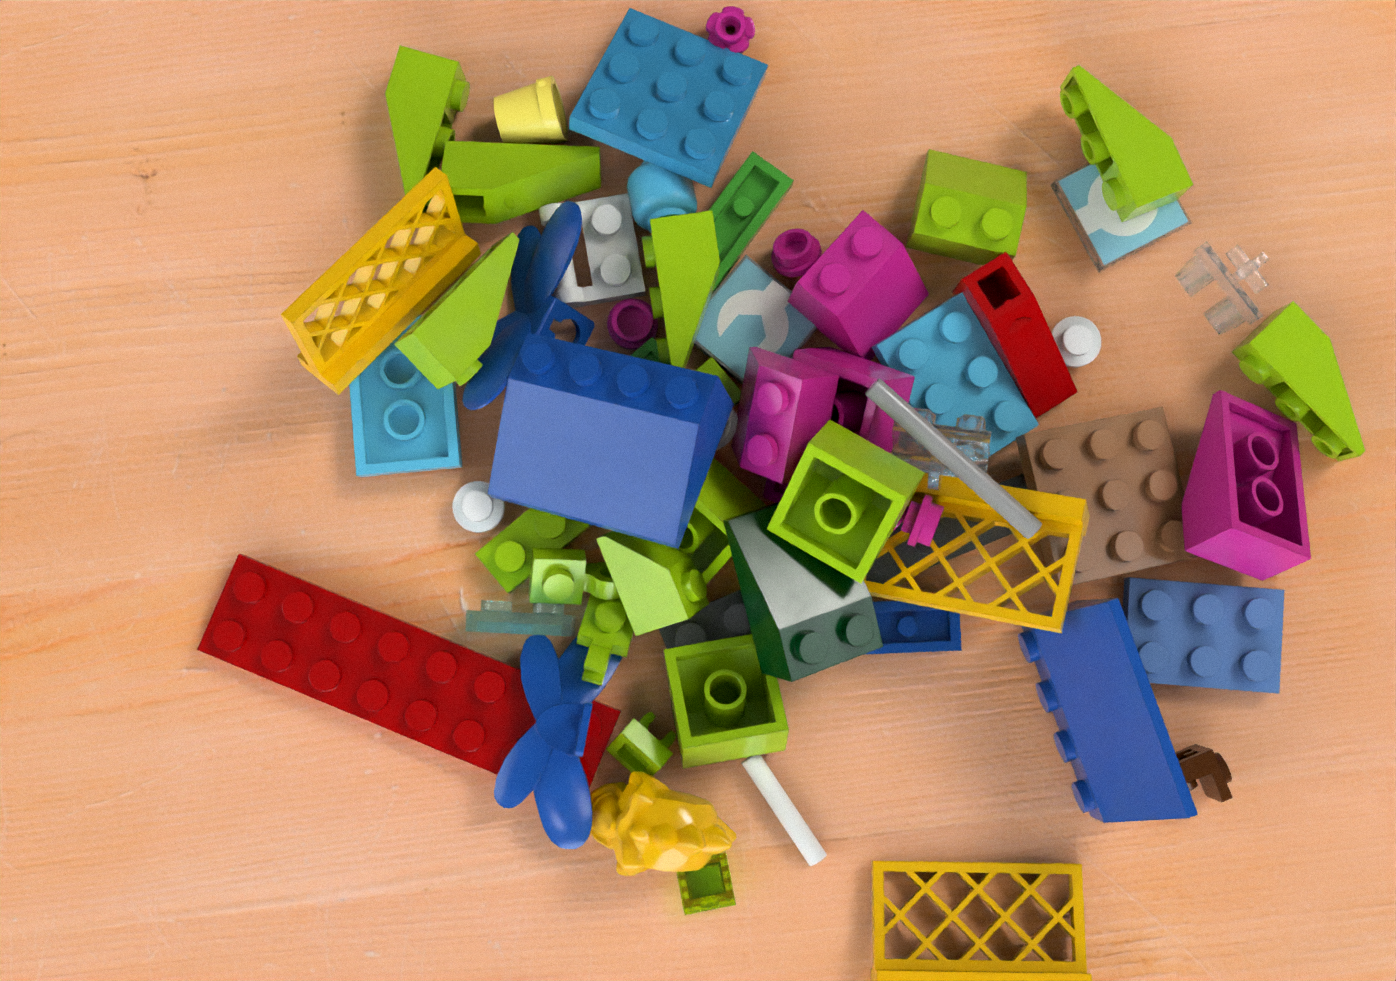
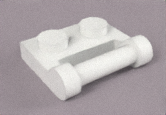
(610, 253)

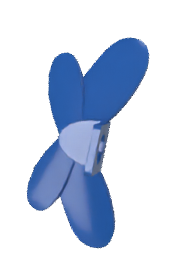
(534, 277)
(549, 752)

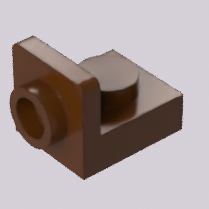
(1209, 768)

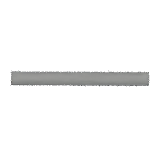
(953, 458)

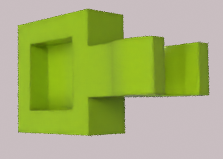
(564, 575)
(605, 632)

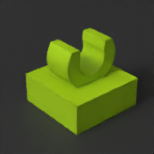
(639, 748)

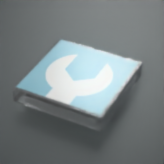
(1101, 229)

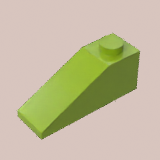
(463, 320)

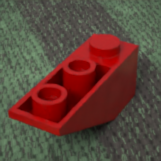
(1018, 333)

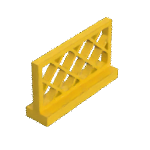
(381, 308)
(1059, 516)
(979, 970)

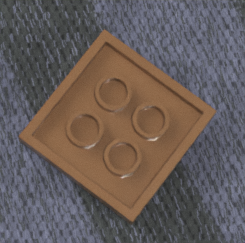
(1130, 488)

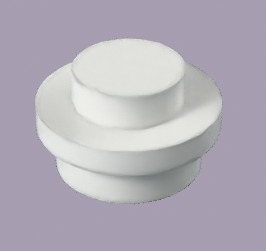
(1077, 340)
(476, 508)

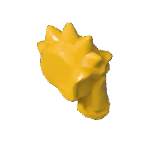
(656, 826)

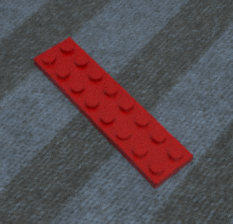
(379, 667)

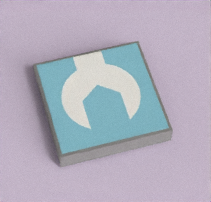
(747, 313)

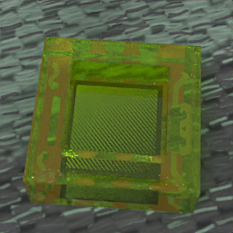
(707, 887)

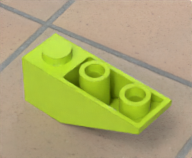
(422, 107)
(1130, 152)
(512, 179)
(687, 270)
(1302, 372)

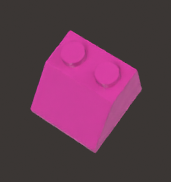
(860, 288)
(780, 412)

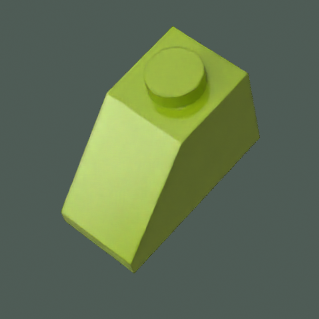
(652, 581)

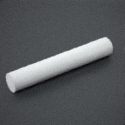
(784, 809)

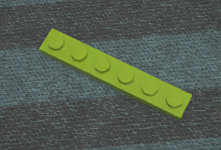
(510, 552)

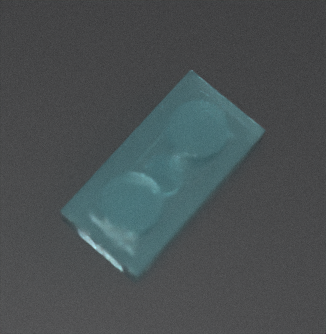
(499, 618)

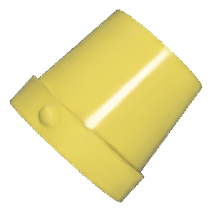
(532, 114)

